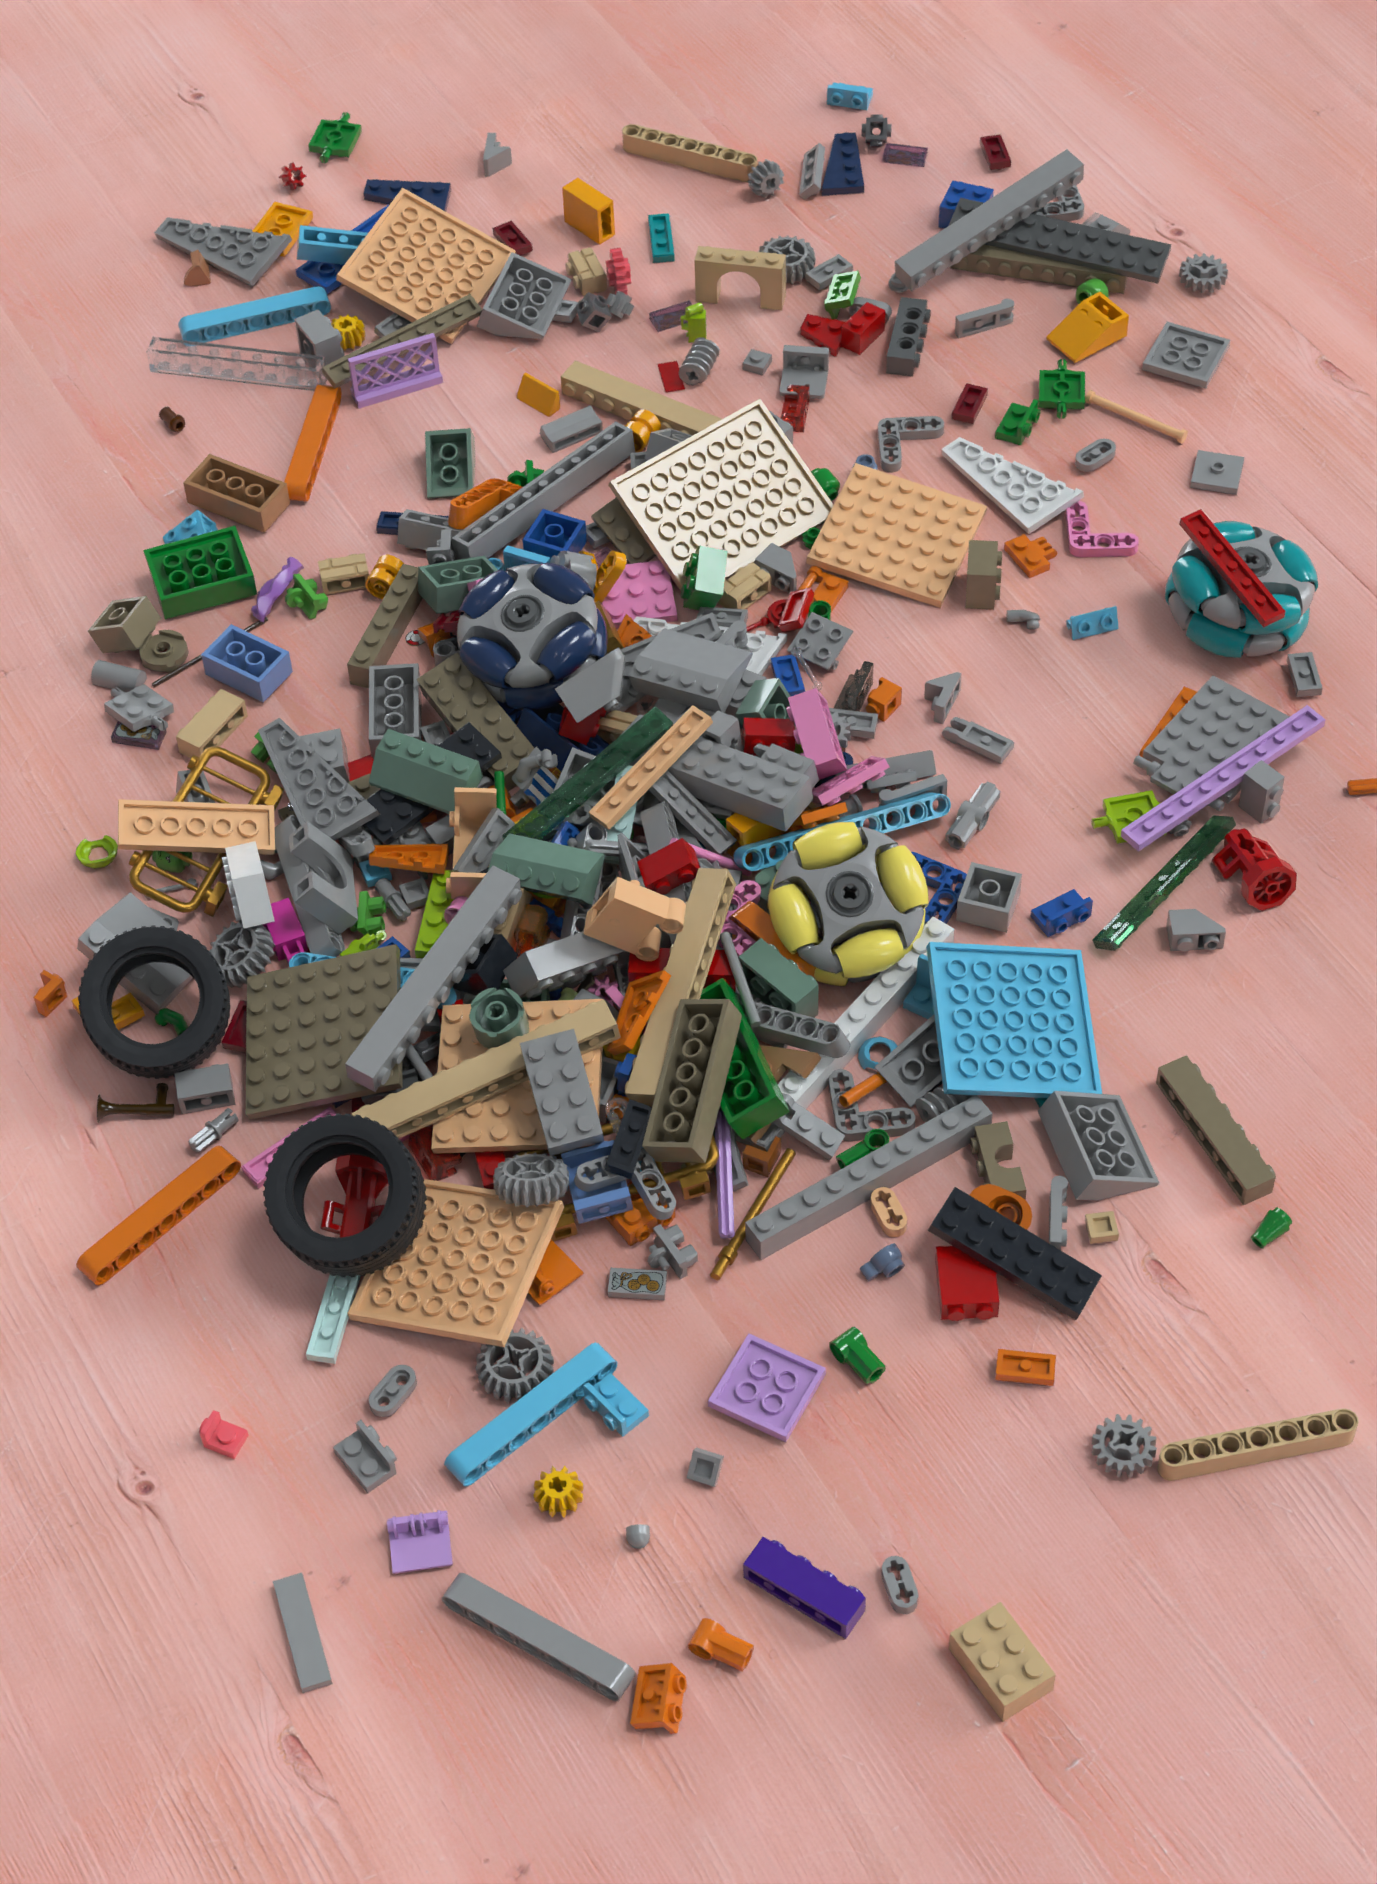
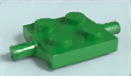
(335, 138)
(1061, 389)

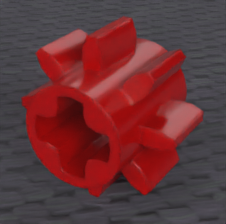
(298, 176)

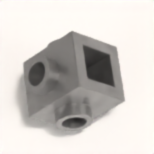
(873, 122)
(593, 311)

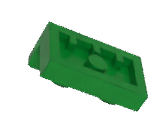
(1018, 423)

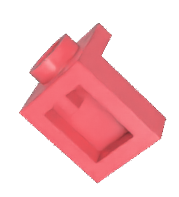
(222, 1435)

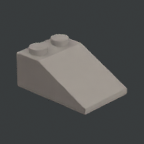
(914, 1064)

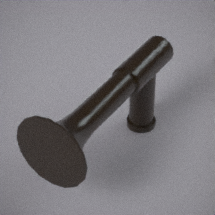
(159, 1109)

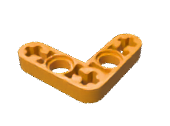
(607, 573)

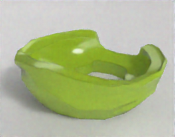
(85, 847)

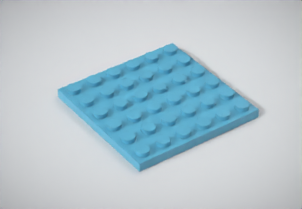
(1012, 1020)

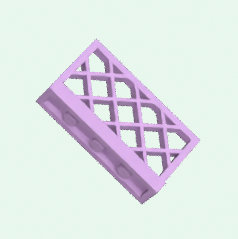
(397, 383)

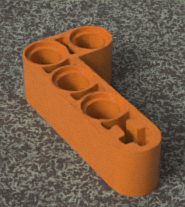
(479, 501)
(758, 925)

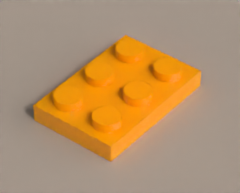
(284, 220)

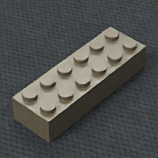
(464, 699)
(692, 1080)

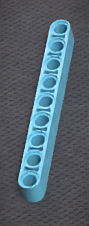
(877, 821)

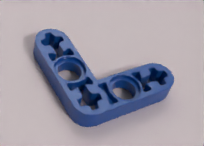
(944, 887)

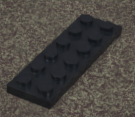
(400, 813)
(1015, 1253)

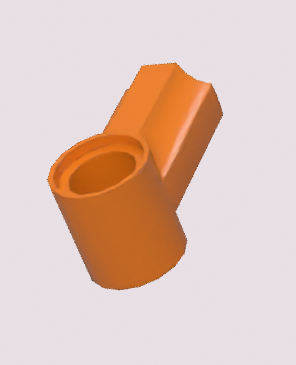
(714, 1642)

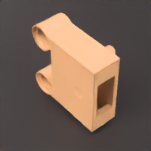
(628, 917)

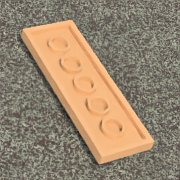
(194, 826)

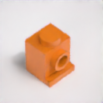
(884, 699)

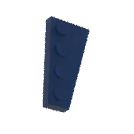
(844, 167)
(386, 190)

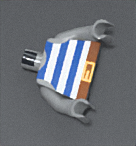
(535, 777)

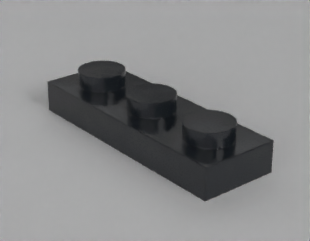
(629, 1140)

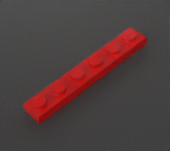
(1232, 568)

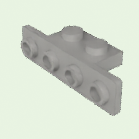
(902, 770)

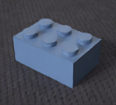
(247, 663)

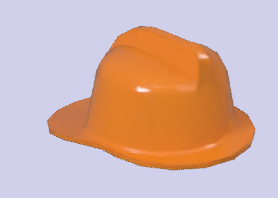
(1005, 1203)

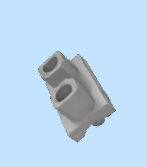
(666, 1254)

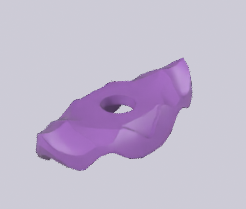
(274, 588)

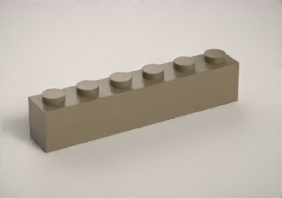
(386, 626)
(1216, 1130)

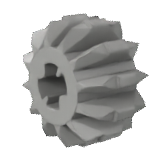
(765, 178)

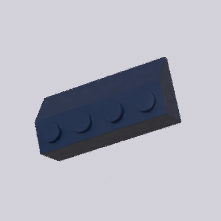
(542, 731)

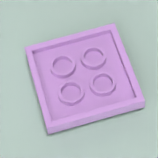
(767, 1387)

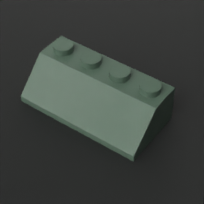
(422, 771)
(550, 867)

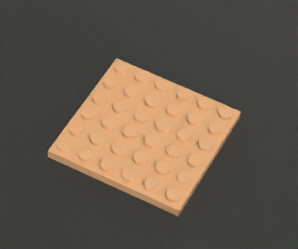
(423, 260)
(897, 535)
(511, 1117)
(464, 1268)

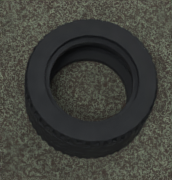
(140, 948)
(311, 1149)

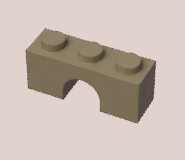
(993, 1145)

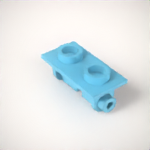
(1093, 623)

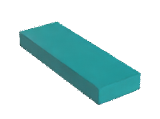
(661, 238)

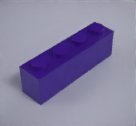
(804, 1586)

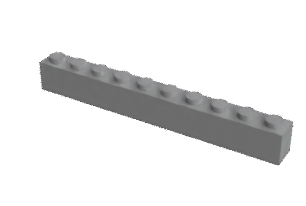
(989, 220)
(545, 492)
(433, 979)
(857, 1181)

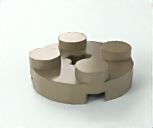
(168, 660)

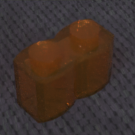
(531, 928)

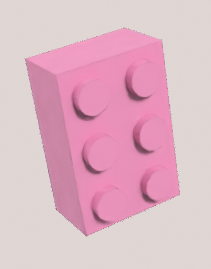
(816, 732)

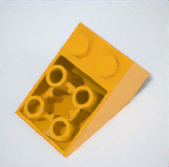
(1090, 328)

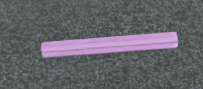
(724, 1177)

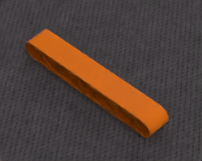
(312, 442)
(158, 1215)

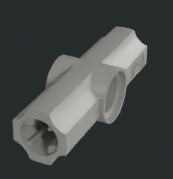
(972, 815)

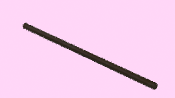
(198, 658)

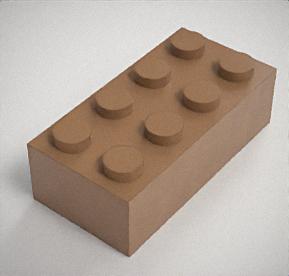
(236, 493)

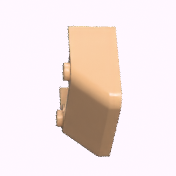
(471, 810)

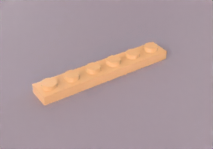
(650, 767)

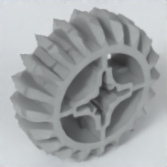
(799, 256)
(242, 952)
(531, 1179)
(505, 1378)

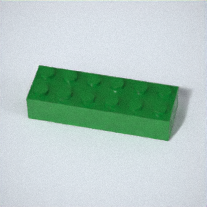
(750, 1091)

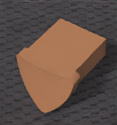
(199, 272)

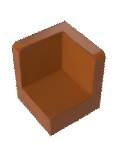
(762, 1161)

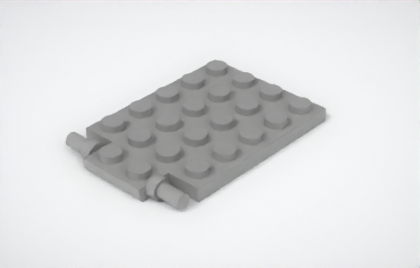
(1204, 734)

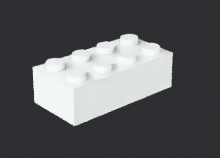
(247, 885)

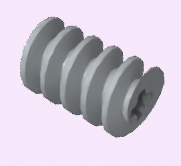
(699, 361)
(937, 1103)

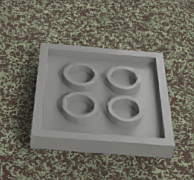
(1186, 355)

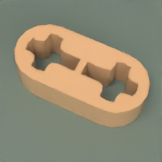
(883, 1214)

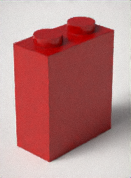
(965, 1286)

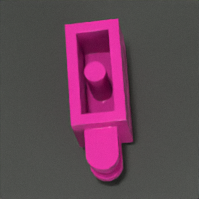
(286, 931)

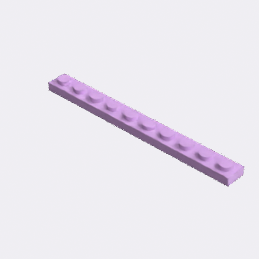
(1221, 778)

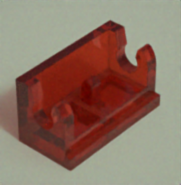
(796, 407)
(433, 1164)

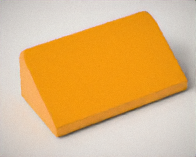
(538, 395)

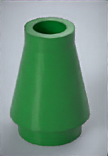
(1272, 1226)

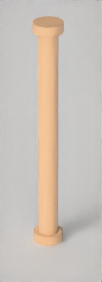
(1180, 435)

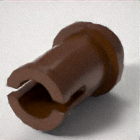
(175, 422)

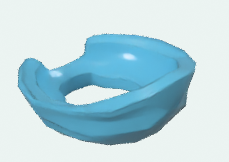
(864, 1055)

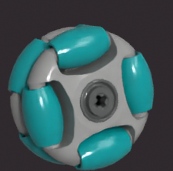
(1214, 612)

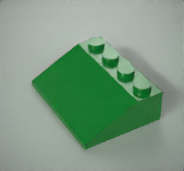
(200, 572)

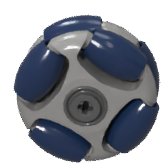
(530, 632)

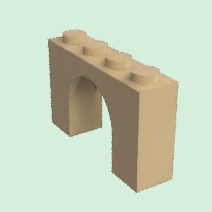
(765, 268)

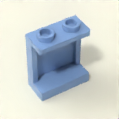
(600, 1202)

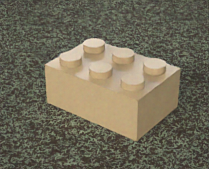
(1001, 1661)

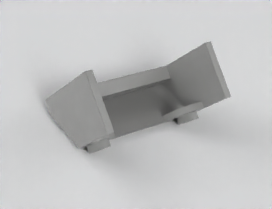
(595, 687)

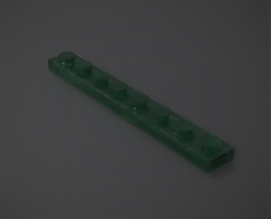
(593, 776)
(1163, 883)

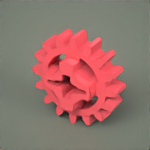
(618, 271)

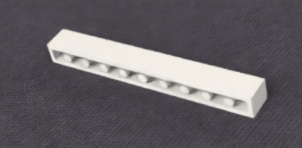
(867, 1014)

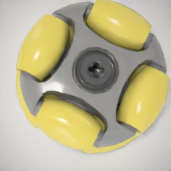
(851, 882)

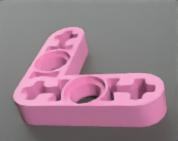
(1086, 538)
(729, 926)

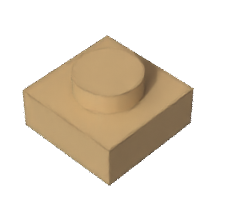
(1101, 1227)

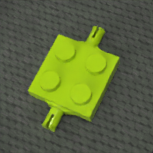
(1123, 811)

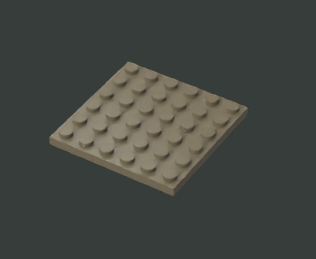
(308, 1026)

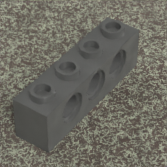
(907, 336)

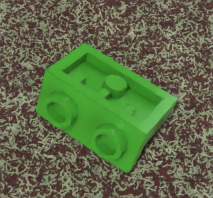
(842, 292)

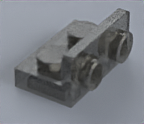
(856, 688)

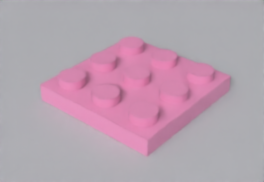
(642, 592)
(849, 780)

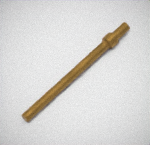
(729, 1253)

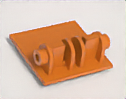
(553, 1274)

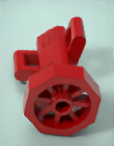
(1260, 869)
(362, 1182)

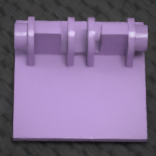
(419, 1542)

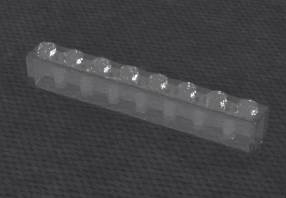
(236, 364)

